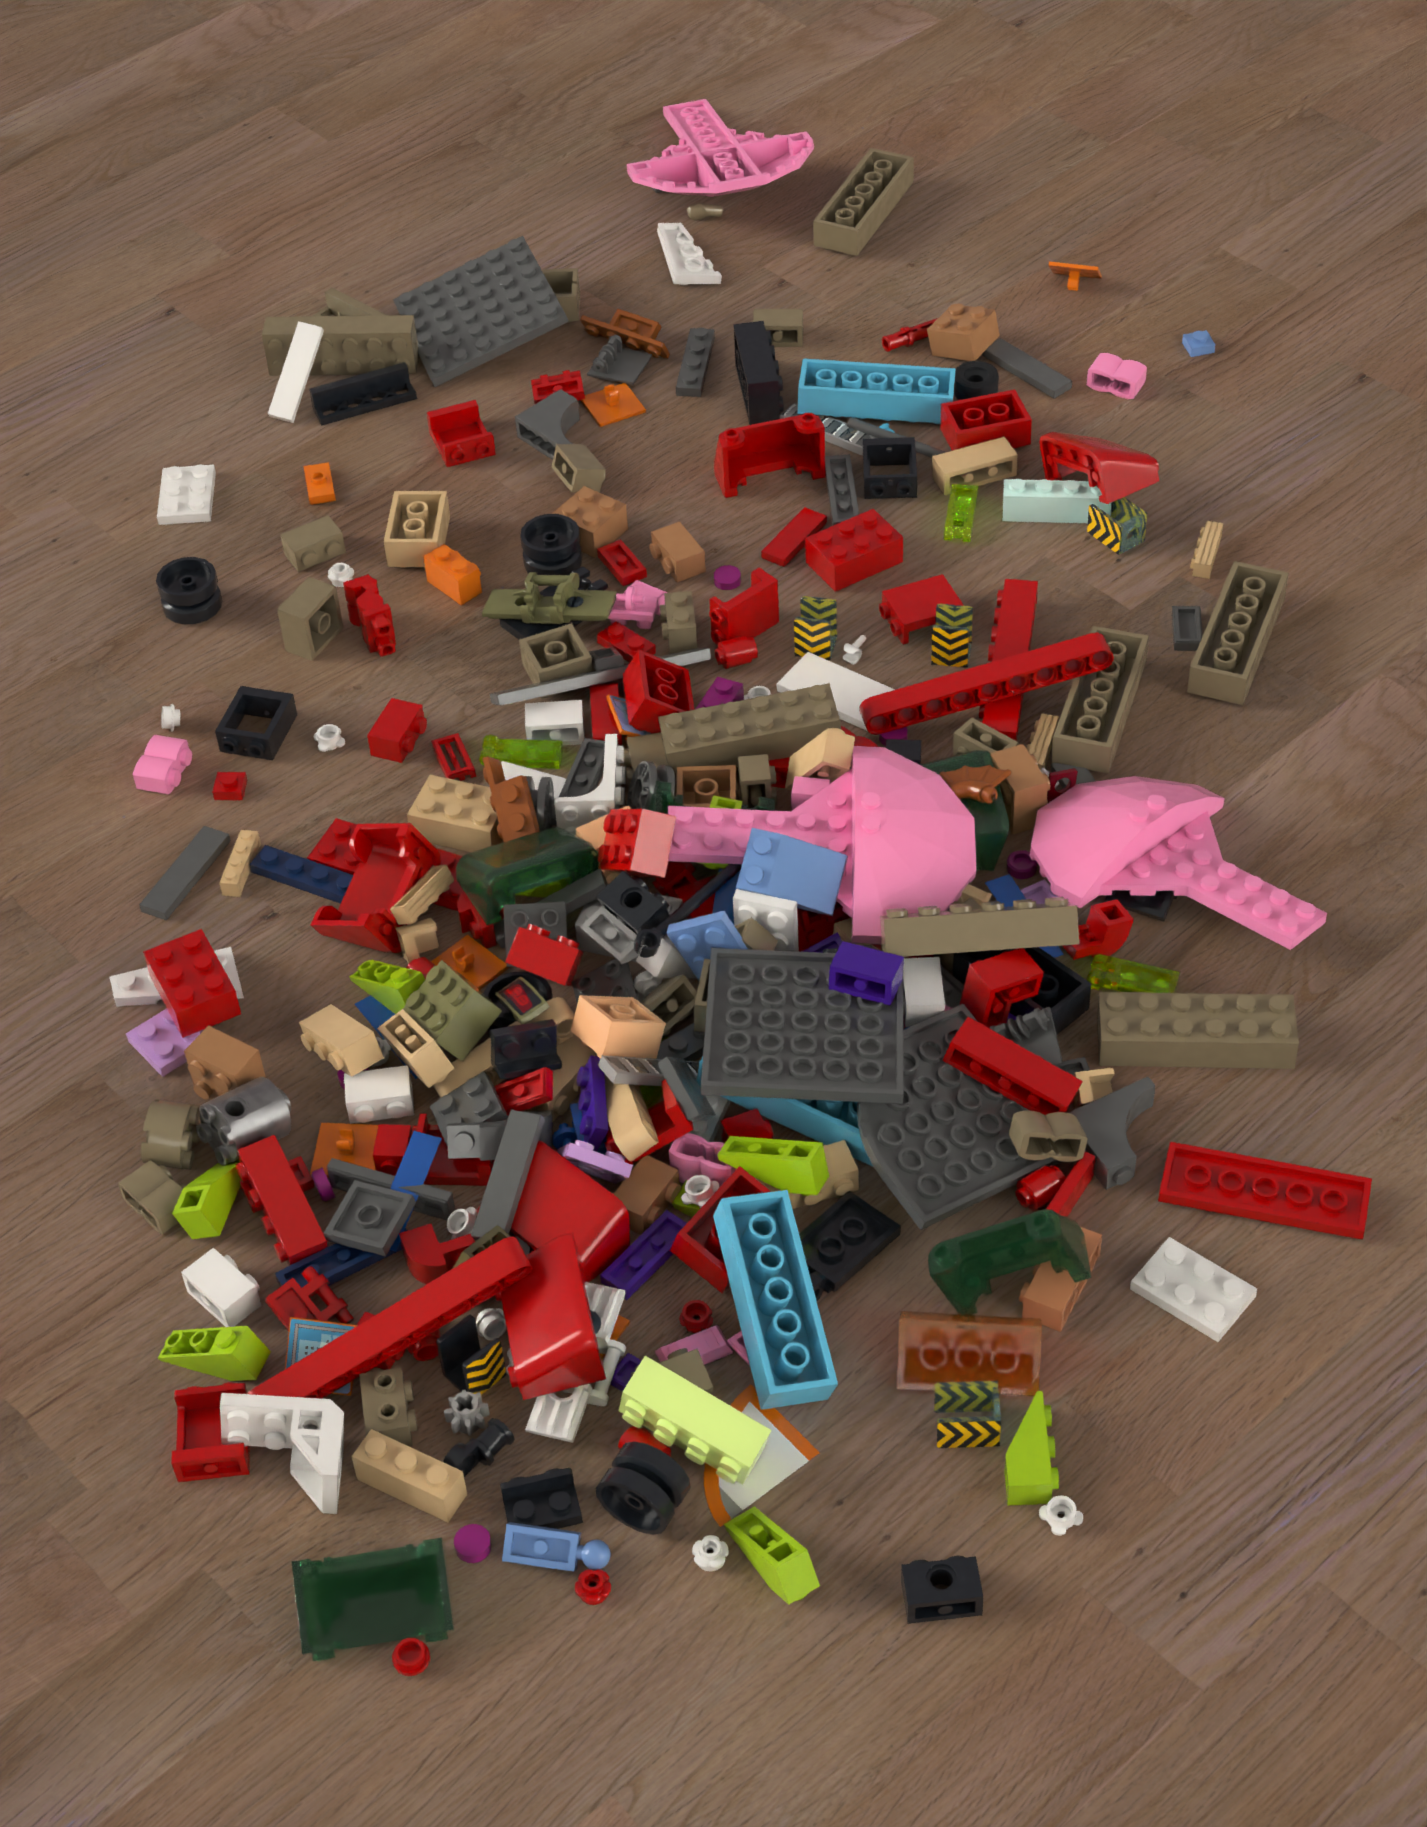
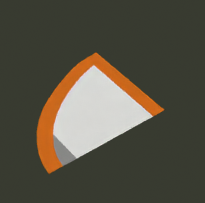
(781, 1457)

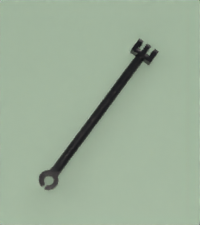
(653, 937)

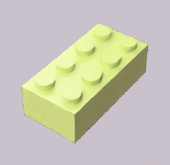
(693, 1421)

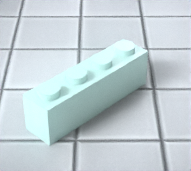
(1050, 501)

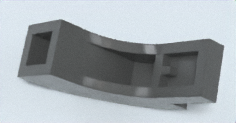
(484, 1138)

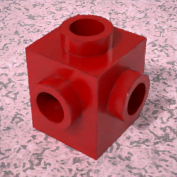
(677, 875)

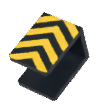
(465, 1362)

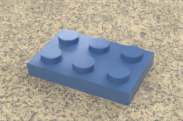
(698, 935)

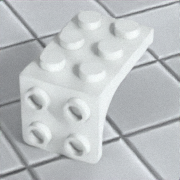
(580, 810)

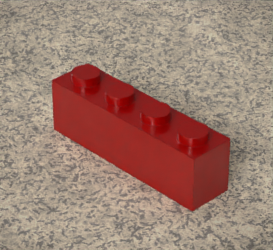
(1011, 1069)
(281, 1200)

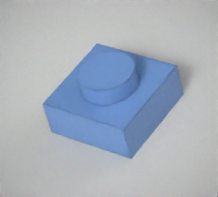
(1198, 343)

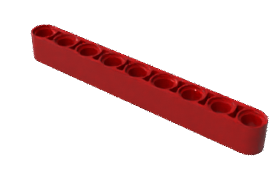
(986, 683)
(402, 1323)

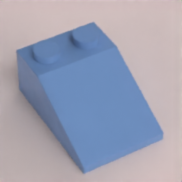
(792, 871)

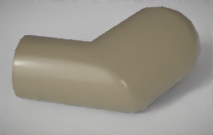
(702, 210)

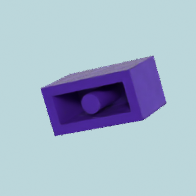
(866, 973)

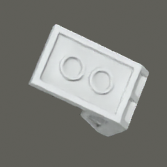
(305, 1424)

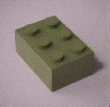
(451, 1010)

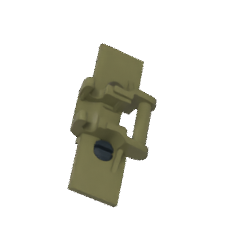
(564, 606)

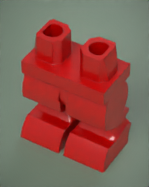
(369, 611)

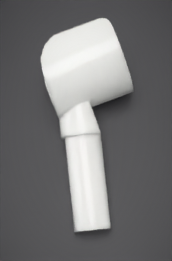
(853, 652)

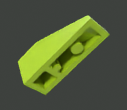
(778, 1162)
(774, 1554)

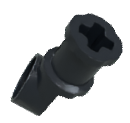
(481, 1449)

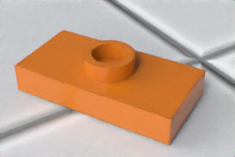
(319, 483)

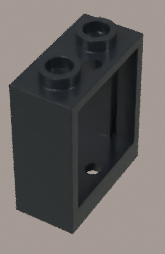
(876, 454)
(260, 703)

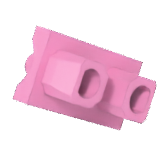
(635, 608)

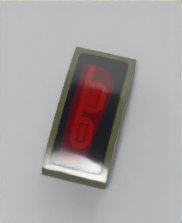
(522, 1000)

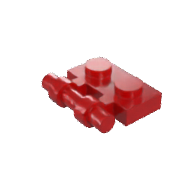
(568, 382)
(294, 1301)

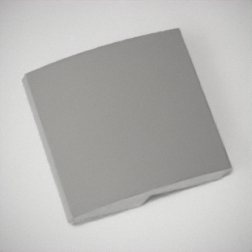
(611, 935)

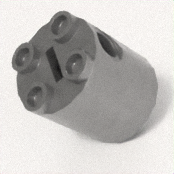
(244, 1118)

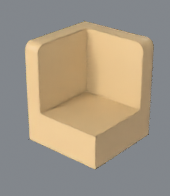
(417, 938)
(1094, 1086)

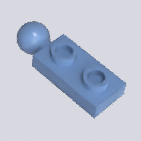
(552, 1548)

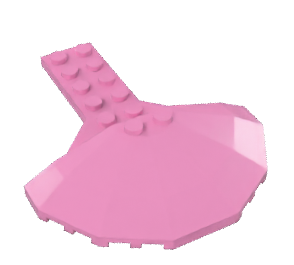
(715, 158)
(891, 817)
(1154, 839)

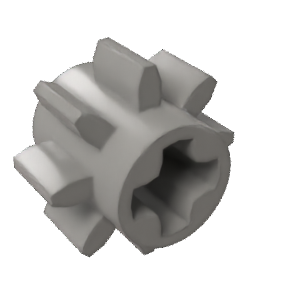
(466, 1412)

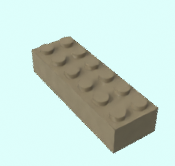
(863, 201)
(348, 343)
(1237, 633)
(1100, 705)
(748, 727)
(979, 929)
(1197, 1030)

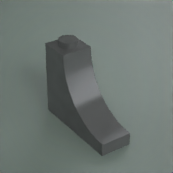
(548, 422)
(1106, 1126)

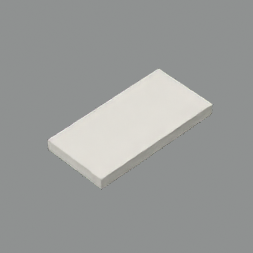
(846, 685)

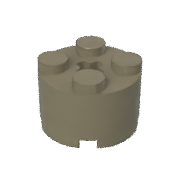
(170, 1134)

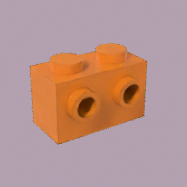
(453, 574)

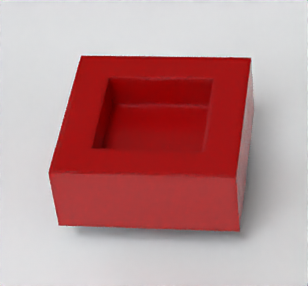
(229, 786)

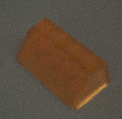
(969, 1349)

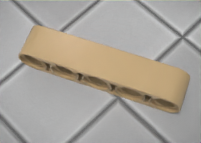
(480, 1057)
(629, 1119)

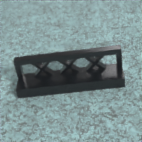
(361, 390)

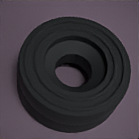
(975, 380)

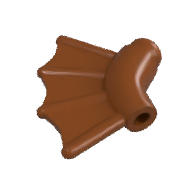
(975, 782)

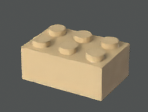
(415, 526)
(455, 814)

